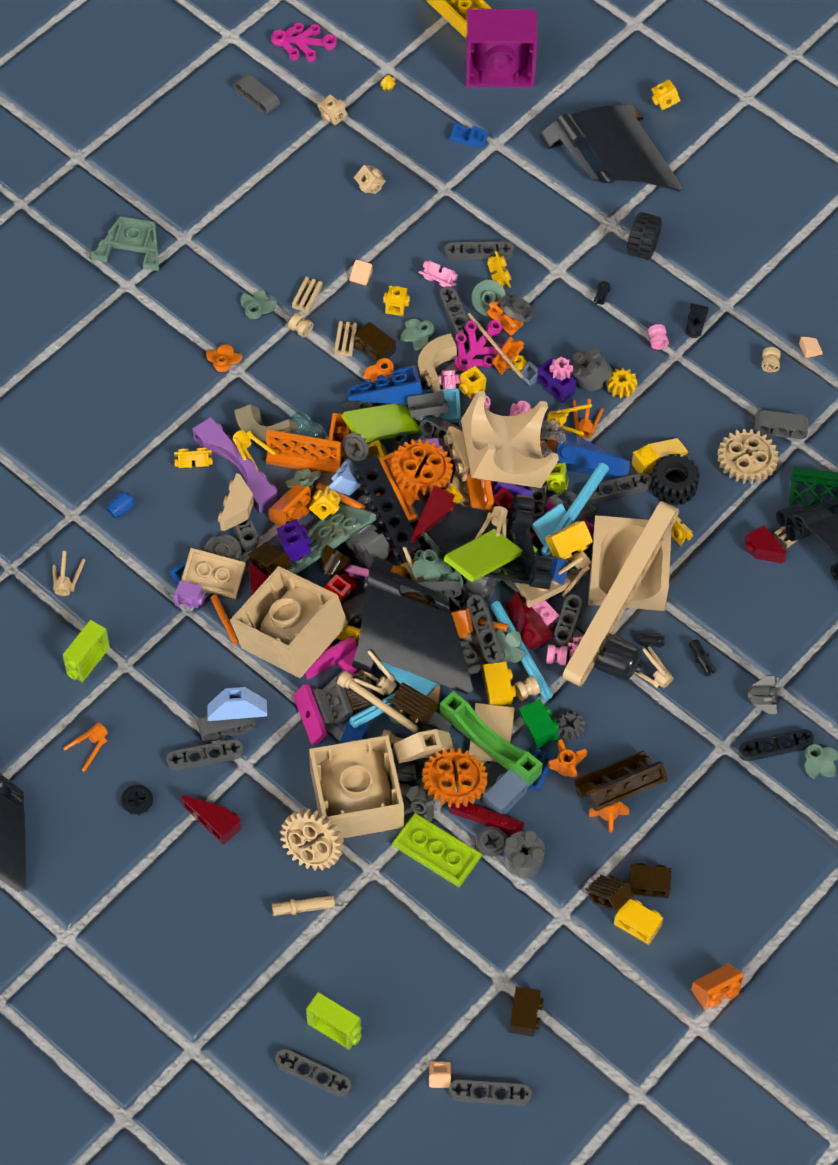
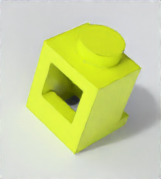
(559, 480)

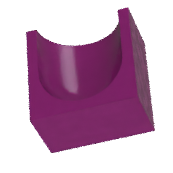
(501, 47)

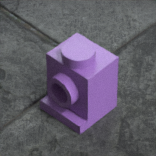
(189, 595)

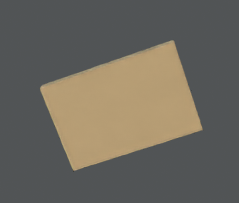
(214, 573)
(499, 720)

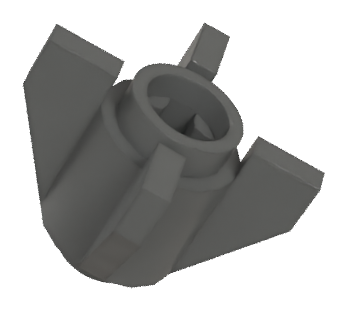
(763, 694)
(420, 802)

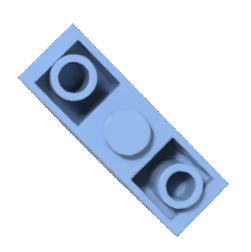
(345, 479)
(236, 704)

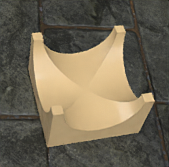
(506, 446)

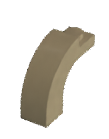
(250, 420)

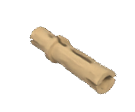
(297, 906)

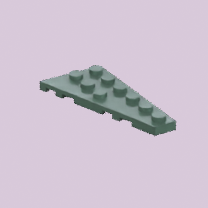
(333, 532)

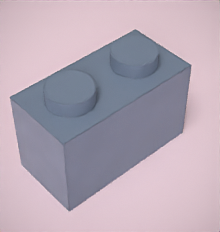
(505, 792)

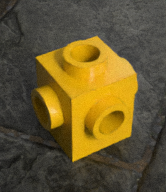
(665, 95)
(396, 300)
(472, 382)
(325, 502)

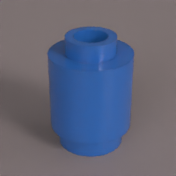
(120, 504)

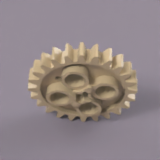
(747, 456)
(318, 851)

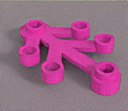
(283, 39)
(476, 348)

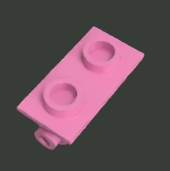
(432, 273)
(546, 613)

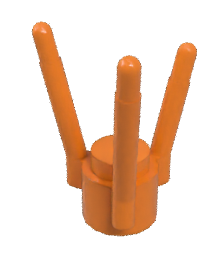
(585, 424)
(94, 734)

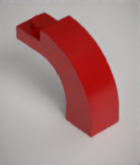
(342, 586)

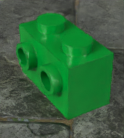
(539, 724)

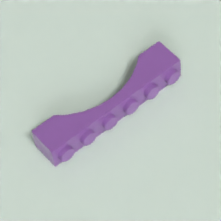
(211, 436)

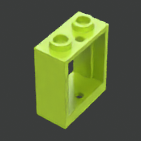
(86, 651)
(334, 1021)

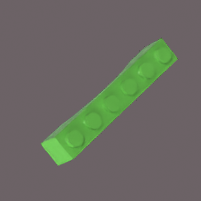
(465, 719)

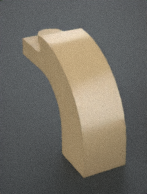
(434, 354)

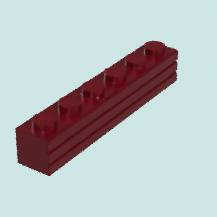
(488, 818)

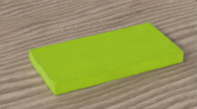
(381, 422)
(483, 555)
(437, 850)

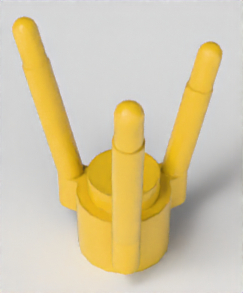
(561, 417)
(243, 441)

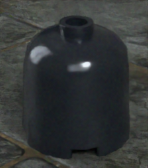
(620, 658)

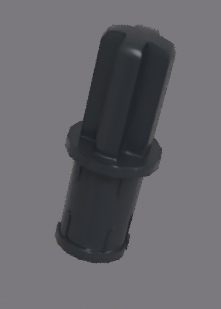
(702, 657)

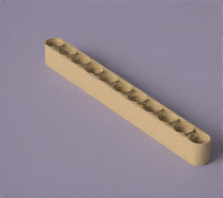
(620, 593)

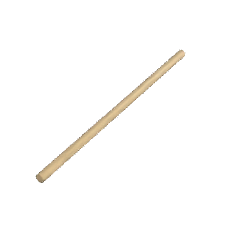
(495, 345)

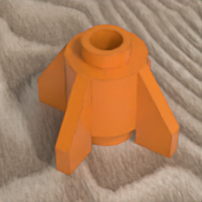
(567, 760)
(610, 813)

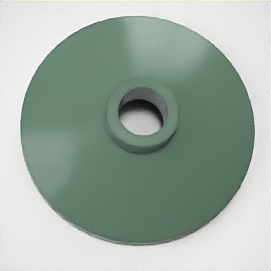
(491, 289)

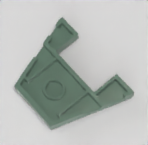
(133, 236)

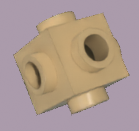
(332, 110)
(369, 179)

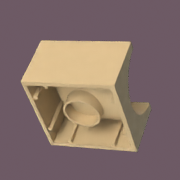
(611, 547)
(289, 621)
(357, 786)

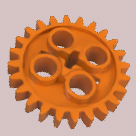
(412, 458)
(472, 776)

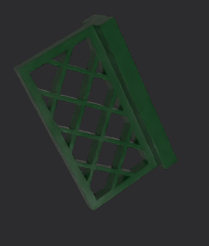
(812, 477)

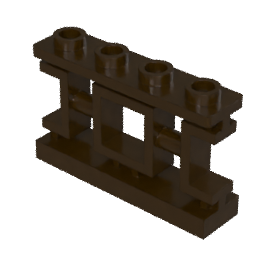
(620, 780)

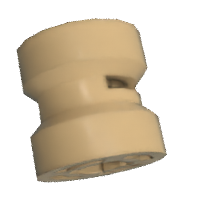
(299, 324)
(771, 359)
(527, 688)

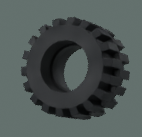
(644, 235)
(677, 467)

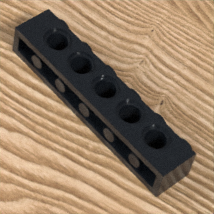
(371, 468)

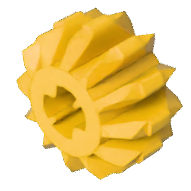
(622, 383)

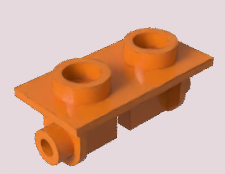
(508, 324)
(510, 349)

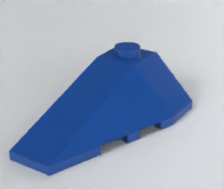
(388, 389)
(585, 456)

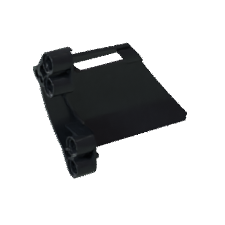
(617, 143)
(465, 523)

